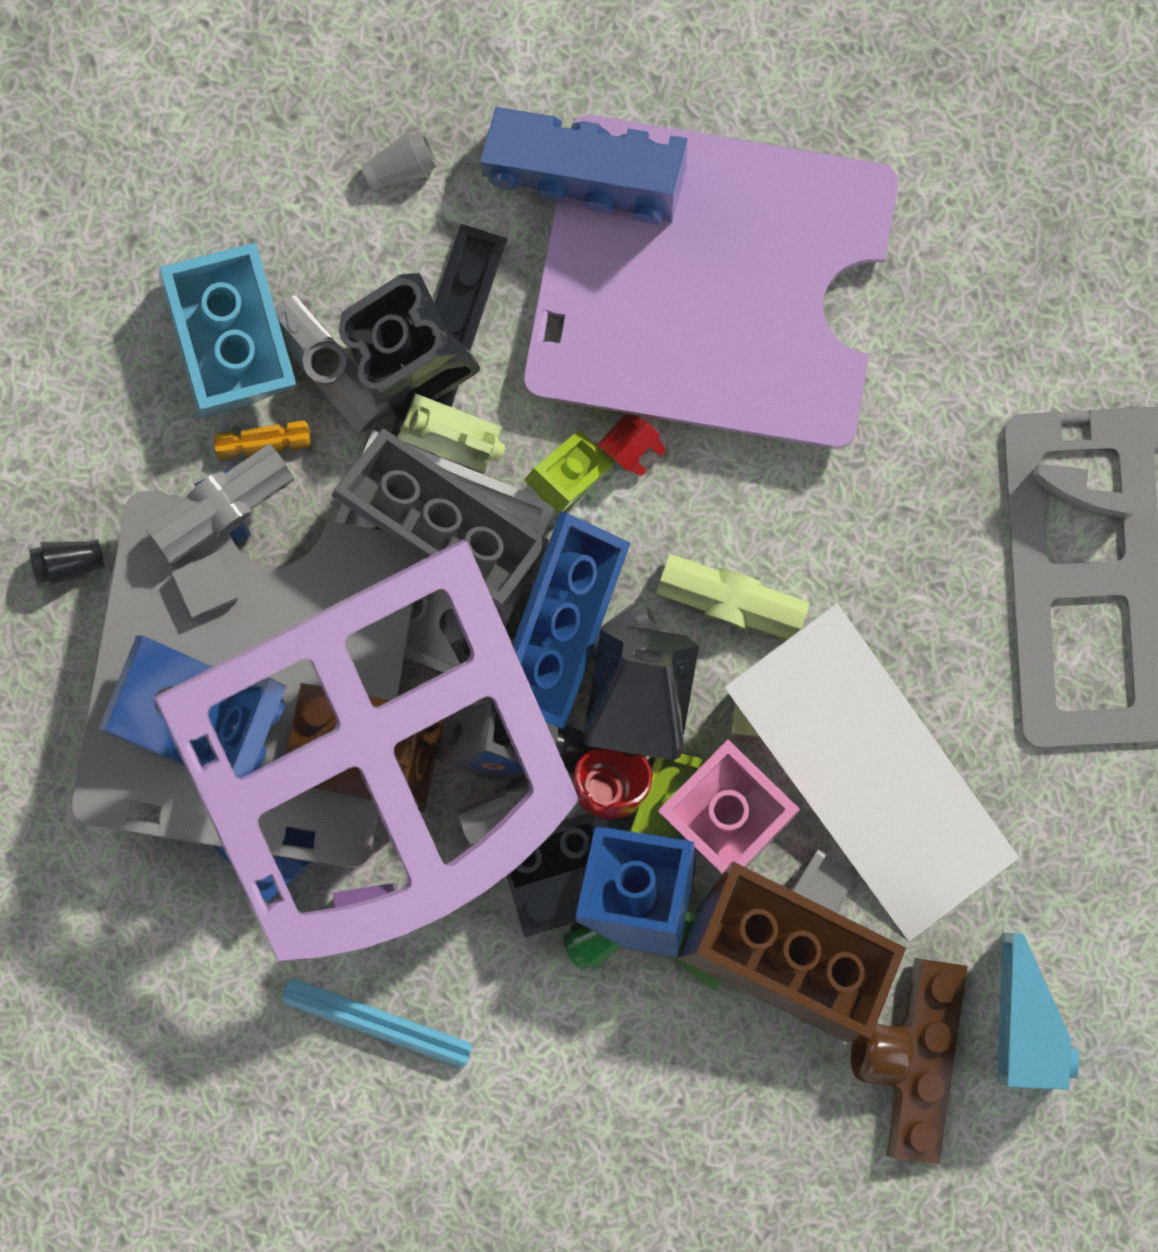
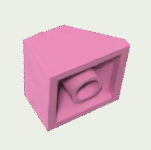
(729, 810)

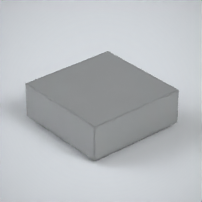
(205, 586)

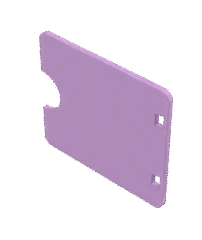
(722, 305)

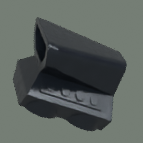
(404, 344)
(640, 691)

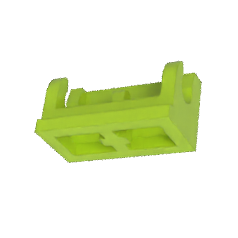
(666, 781)

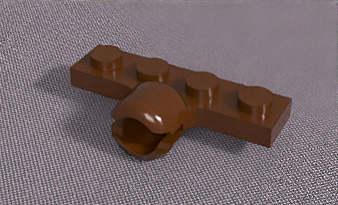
(917, 1060)

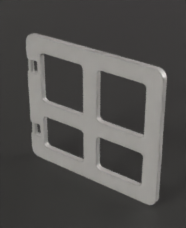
(1040, 582)

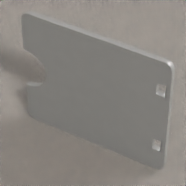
(269, 601)

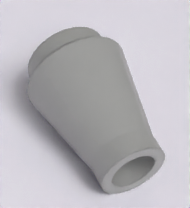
(400, 162)

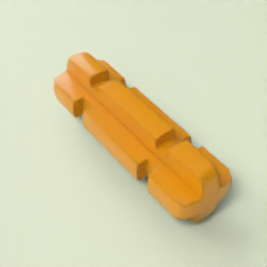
(251, 440)

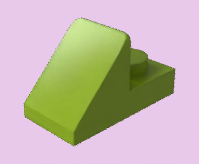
(569, 472)

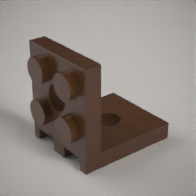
(414, 754)

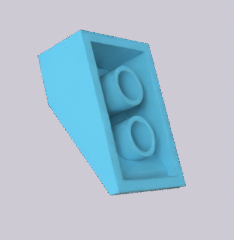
(1032, 1035)

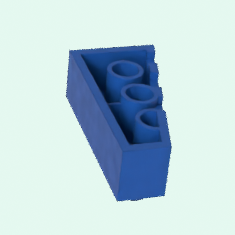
(585, 164)

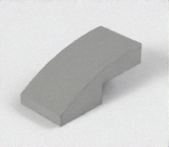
(1071, 486)

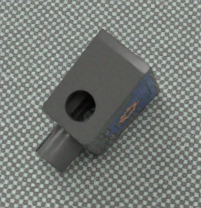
(475, 743)

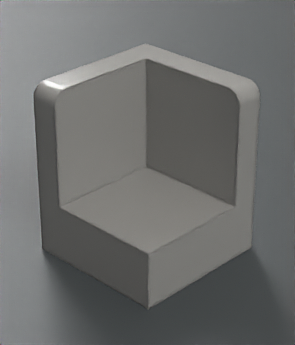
(824, 881)

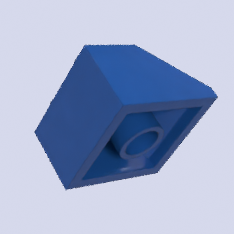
(637, 889)

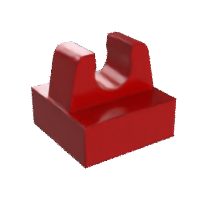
(628, 442)

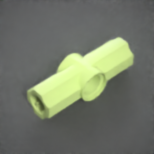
(732, 598)

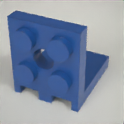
(238, 720)

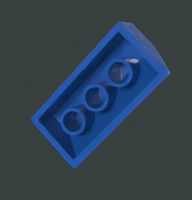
(567, 612)

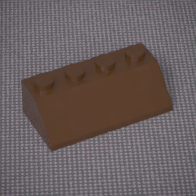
(792, 953)

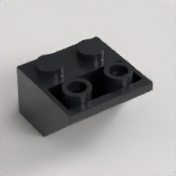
(551, 877)

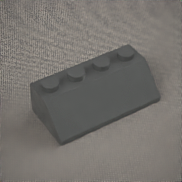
(435, 509)

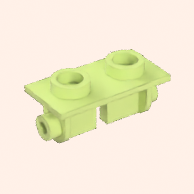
(451, 433)

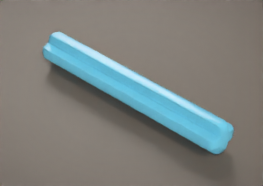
(377, 1023)

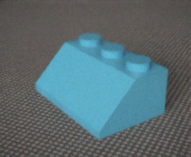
(226, 329)

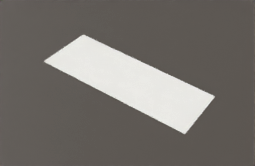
(872, 772)

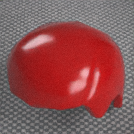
(611, 782)

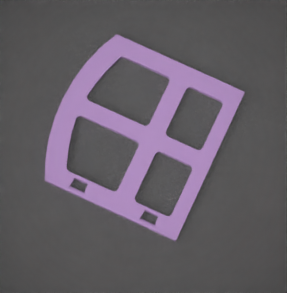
(367, 740)

